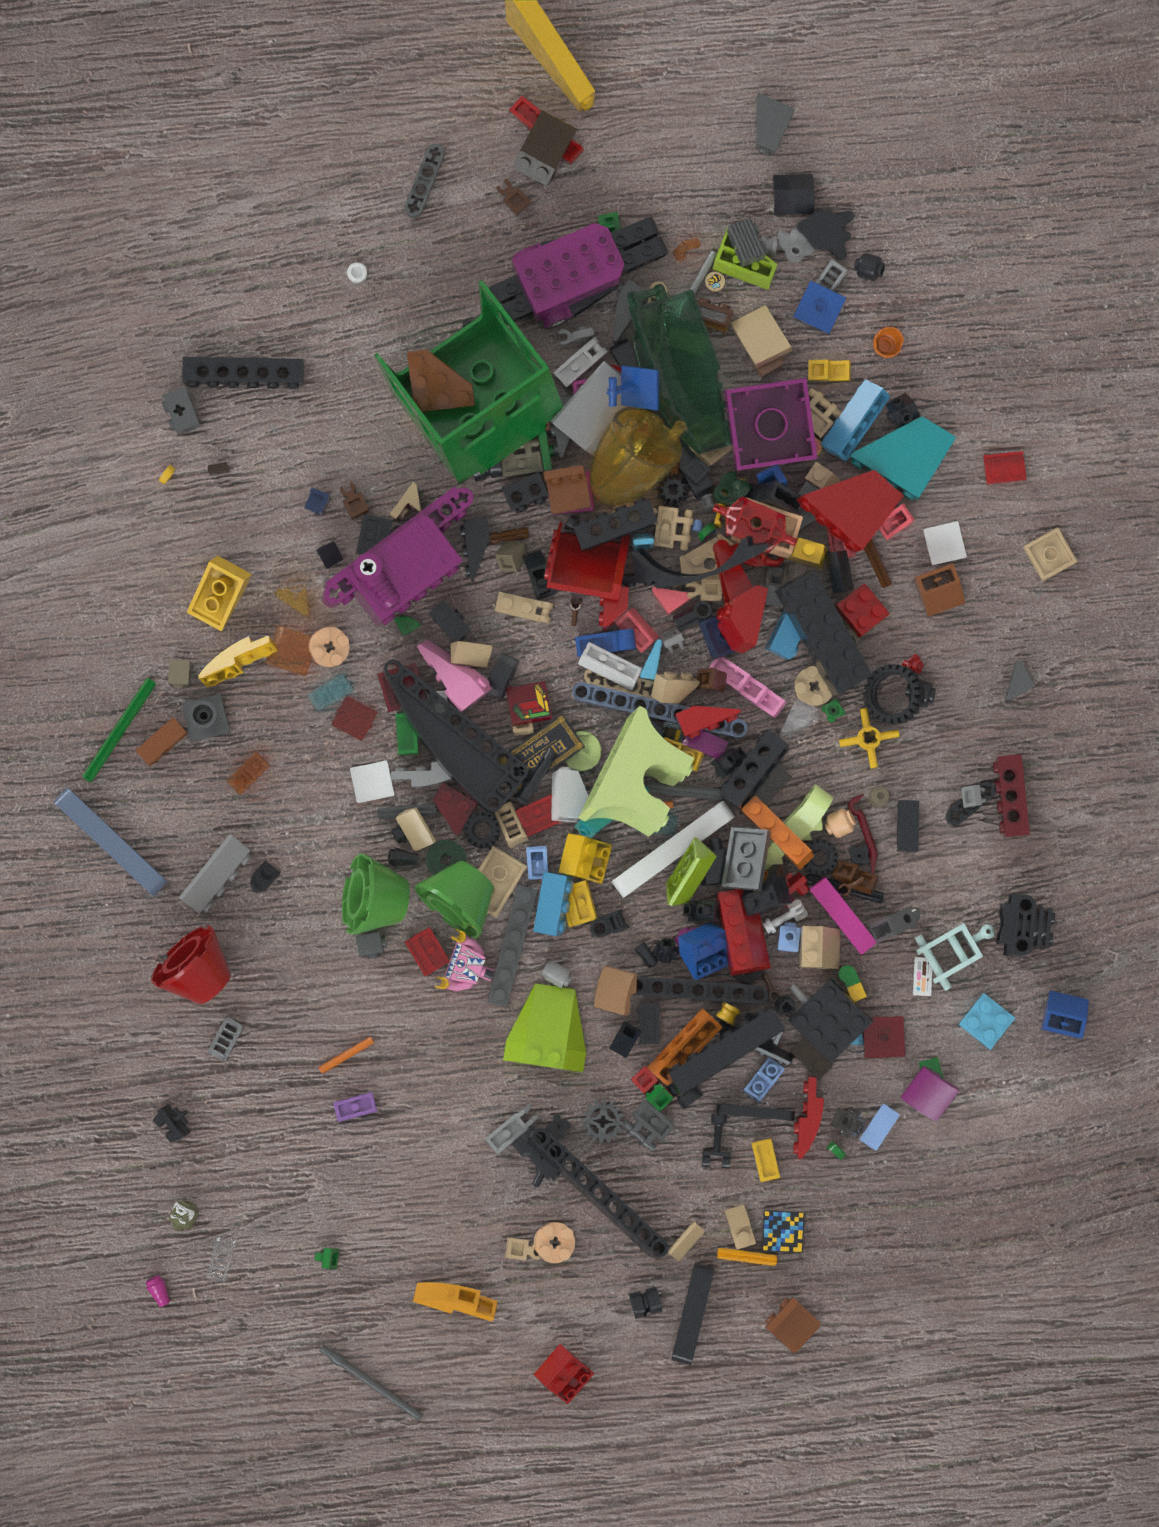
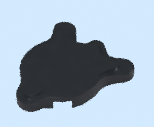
(826, 231)

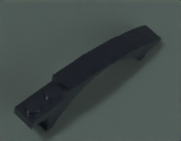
(649, 570)

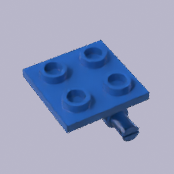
(637, 389)

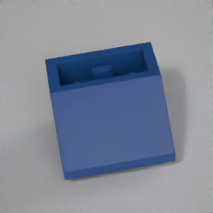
(704, 950)
(1065, 1015)

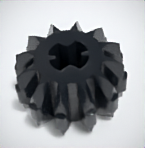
(680, 490)

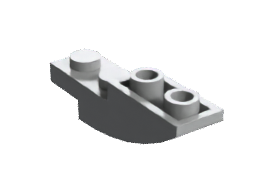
(422, 776)

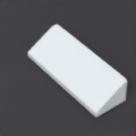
(610, 666)

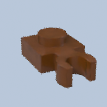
(514, 199)
(354, 503)

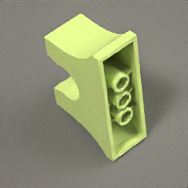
(620, 785)

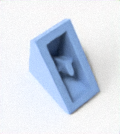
(536, 862)

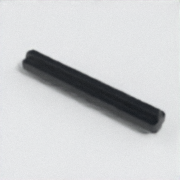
(876, 896)

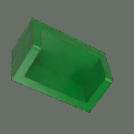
(406, 737)

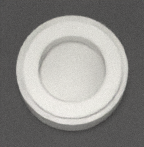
(357, 273)

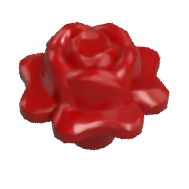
(914, 663)

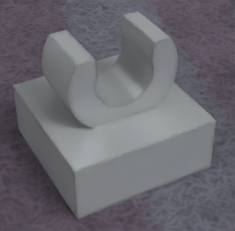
(671, 637)
(972, 796)

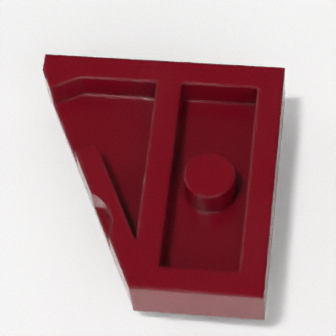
(454, 807)

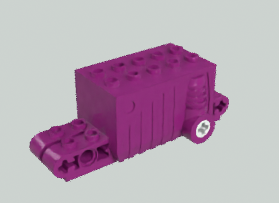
(402, 563)

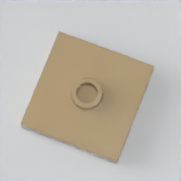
(1050, 554)

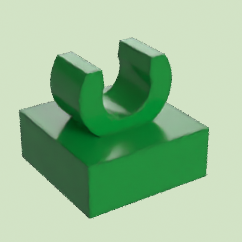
(610, 221)
(659, 1097)
(328, 1258)

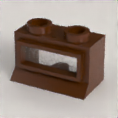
(715, 316)

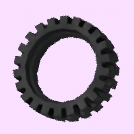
(916, 697)

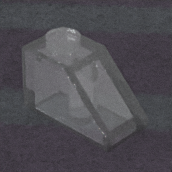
(799, 718)

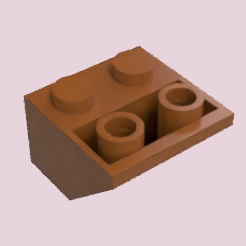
(940, 590)

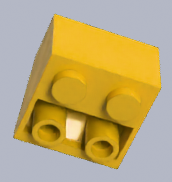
(585, 858)

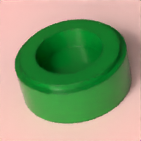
(707, 532)
(838, 1152)

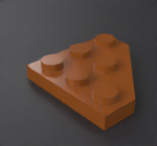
(436, 383)

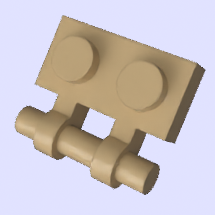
(821, 421)
(667, 527)

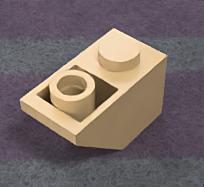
(673, 687)

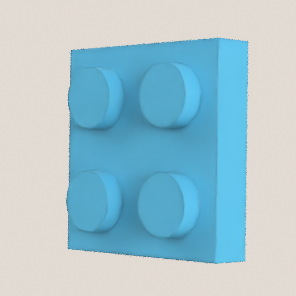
(986, 1021)

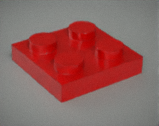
(862, 610)

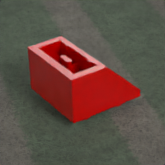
(613, 609)
(563, 1374)

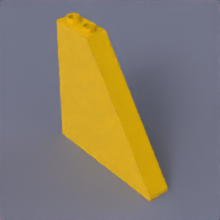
(548, 48)

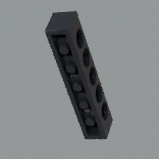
(192, 365)

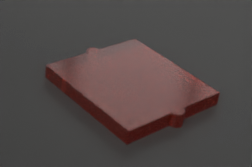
(354, 718)

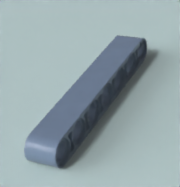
(110, 841)

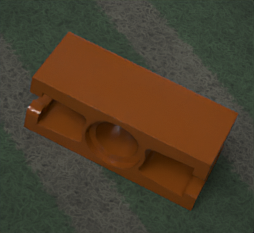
(161, 742)

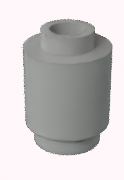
(557, 974)

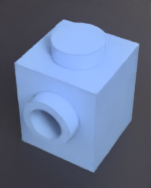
(788, 937)

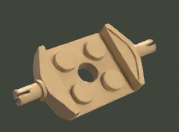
(694, 561)

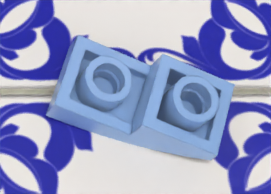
(763, 1079)
(879, 1127)

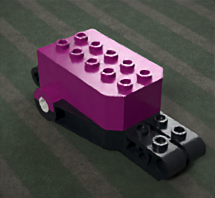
(575, 271)

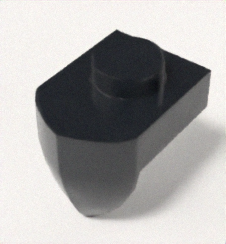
(263, 877)

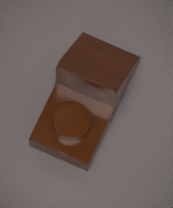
(711, 679)

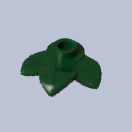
(734, 488)

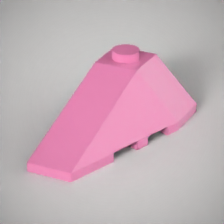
(462, 682)

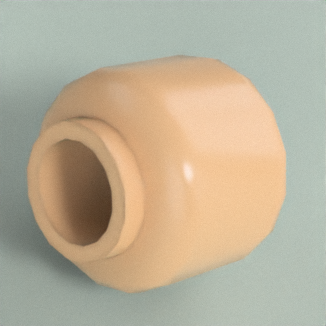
(840, 823)

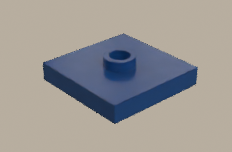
(819, 307)

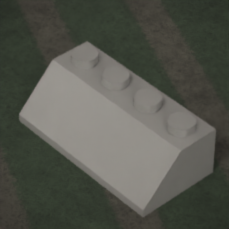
(215, 875)

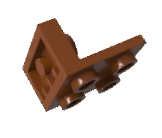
(567, 489)

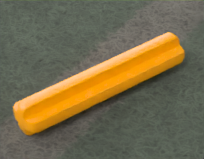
(746, 1256)

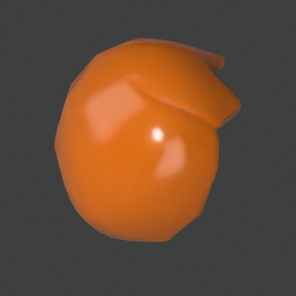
(888, 342)

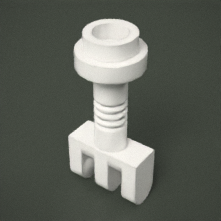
(796, 910)

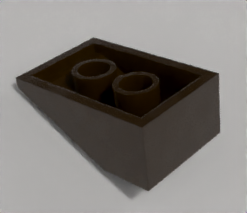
(544, 148)

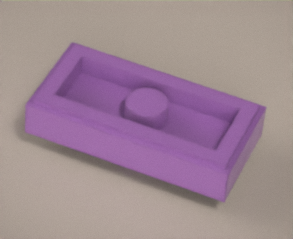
(355, 1106)

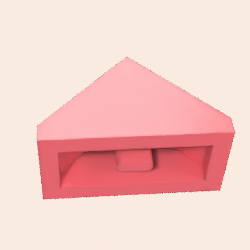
(896, 522)
(670, 599)

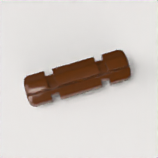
(509, 535)

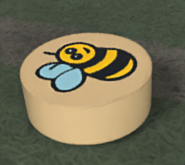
(715, 282)

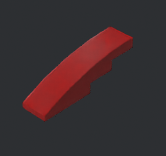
(528, 114)

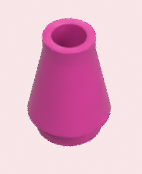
(157, 1289)

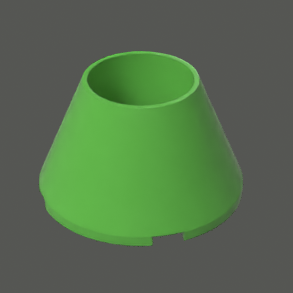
(373, 896)
(460, 896)

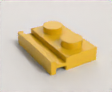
(581, 905)

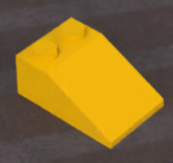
(218, 592)

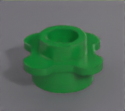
(834, 704)

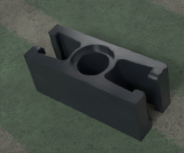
(907, 826)

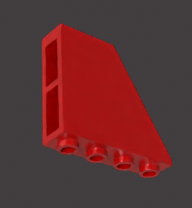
(853, 507)

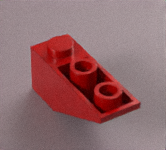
(700, 717)

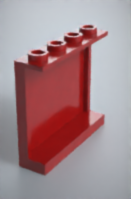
(588, 572)

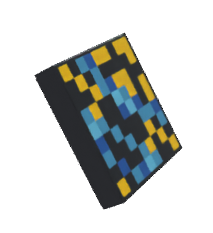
(783, 1231)

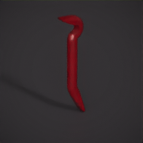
(865, 830)

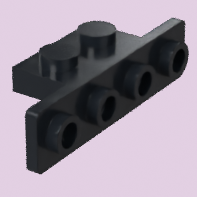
(769, 1048)

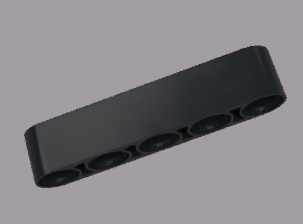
(692, 1314)

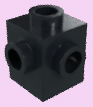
(902, 410)

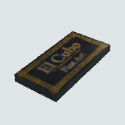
(557, 736)

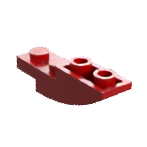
(808, 1127)

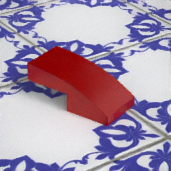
(646, 1080)

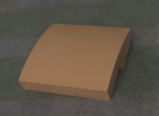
(615, 990)

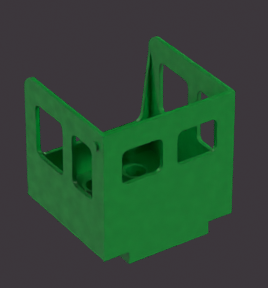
(509, 392)

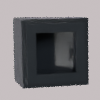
(329, 554)

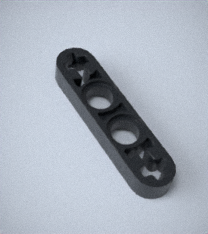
(755, 1112)

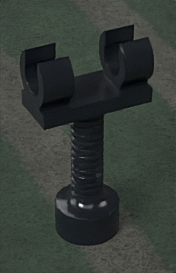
(719, 1121)

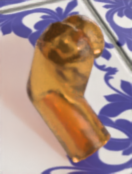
(683, 247)

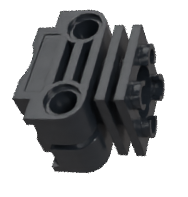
(1028, 926)

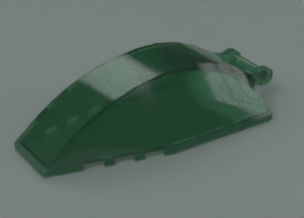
(675, 341)

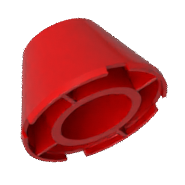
(194, 967)

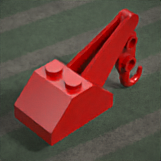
(744, 604)

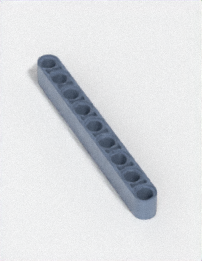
(650, 704)

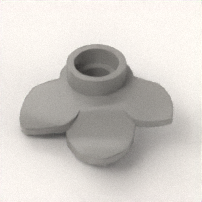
(796, 242)

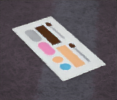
(922, 977)

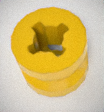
(728, 1013)

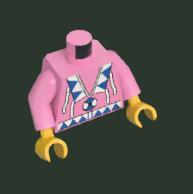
(465, 965)

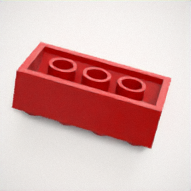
(743, 935)

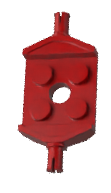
(743, 511)

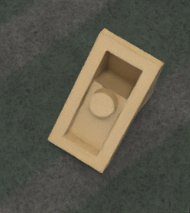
(410, 499)
(740, 1227)

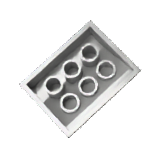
(588, 411)

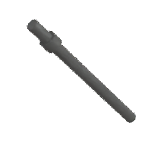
(338, 1359)

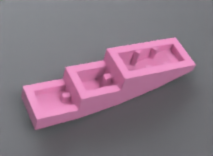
(749, 687)

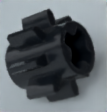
(666, 950)

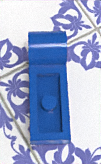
(610, 641)

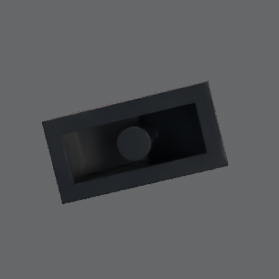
(536, 567)

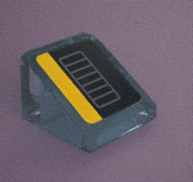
(671, 731)

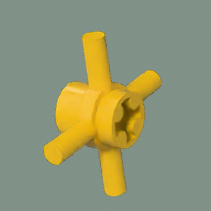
(870, 747)

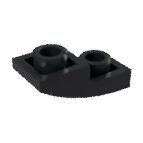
(501, 674)

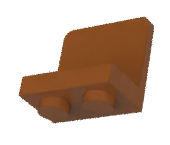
(792, 1324)

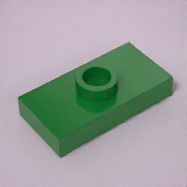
(546, 451)

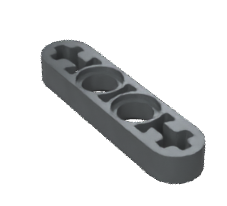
(425, 181)

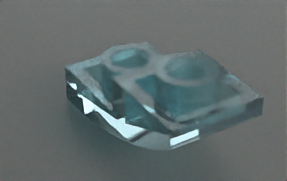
(330, 692)

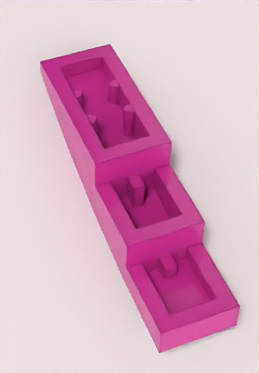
(843, 915)

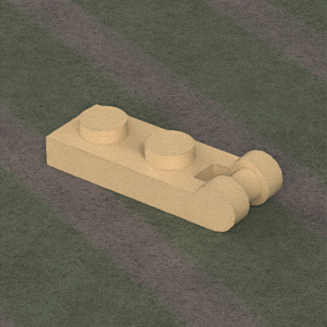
(523, 607)

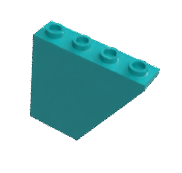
(906, 455)

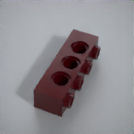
(1015, 765)

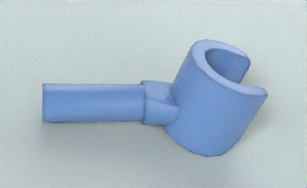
(697, 525)

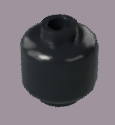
(869, 267)
(929, 693)

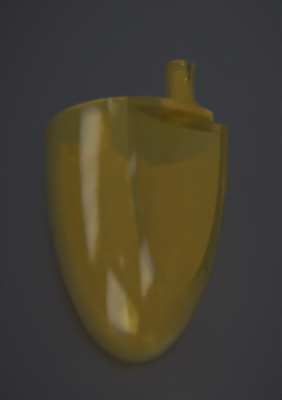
(633, 456)

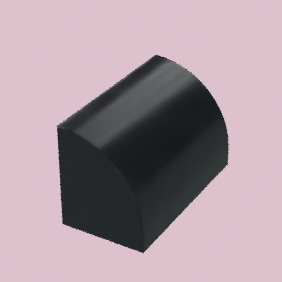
(839, 571)

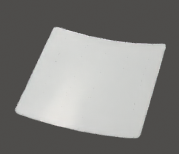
(944, 543)
(372, 781)

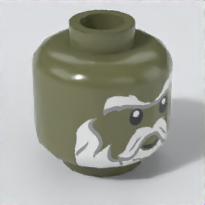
(183, 1215)

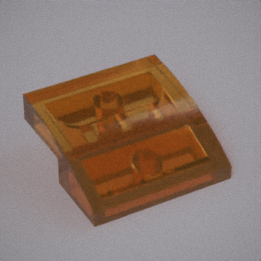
(292, 651)

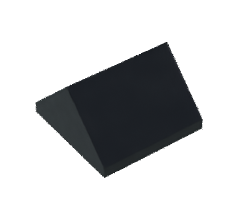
(793, 194)

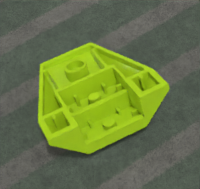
(548, 1030)

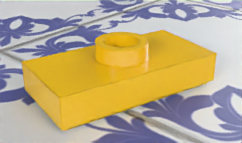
(765, 1160)

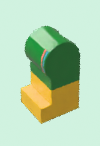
(849, 977)

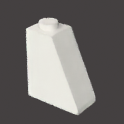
(567, 795)

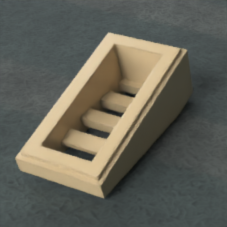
(517, 839)

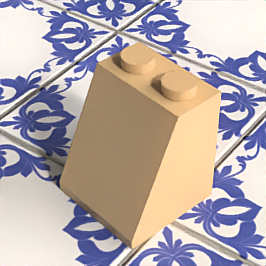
(819, 947)

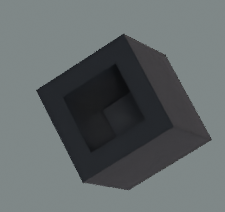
(625, 1039)

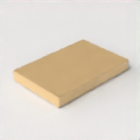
(761, 336)
(504, 875)

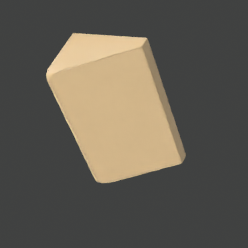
(470, 654)
(415, 829)
(686, 1241)

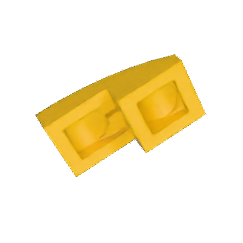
(829, 370)

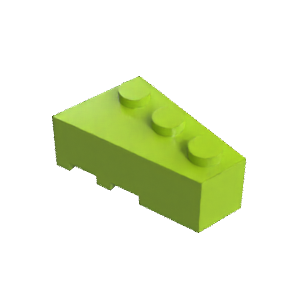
(757, 273)

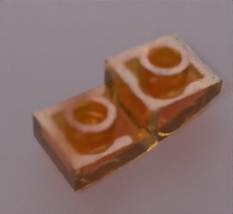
(248, 773)

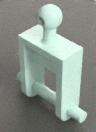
(971, 940)

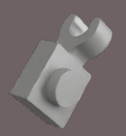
(581, 334)

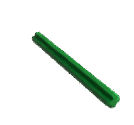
(119, 729)

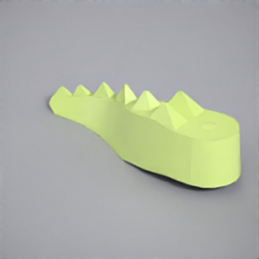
(802, 821)

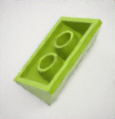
(689, 873)

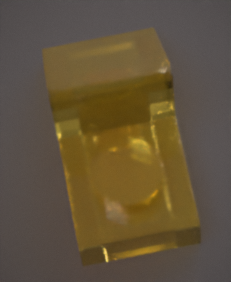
(299, 603)

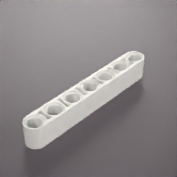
(672, 849)

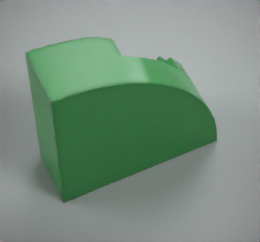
(406, 624)

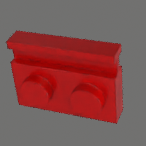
(1004, 468)
(537, 816)
(427, 951)

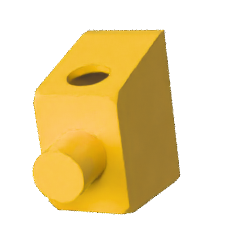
(809, 553)

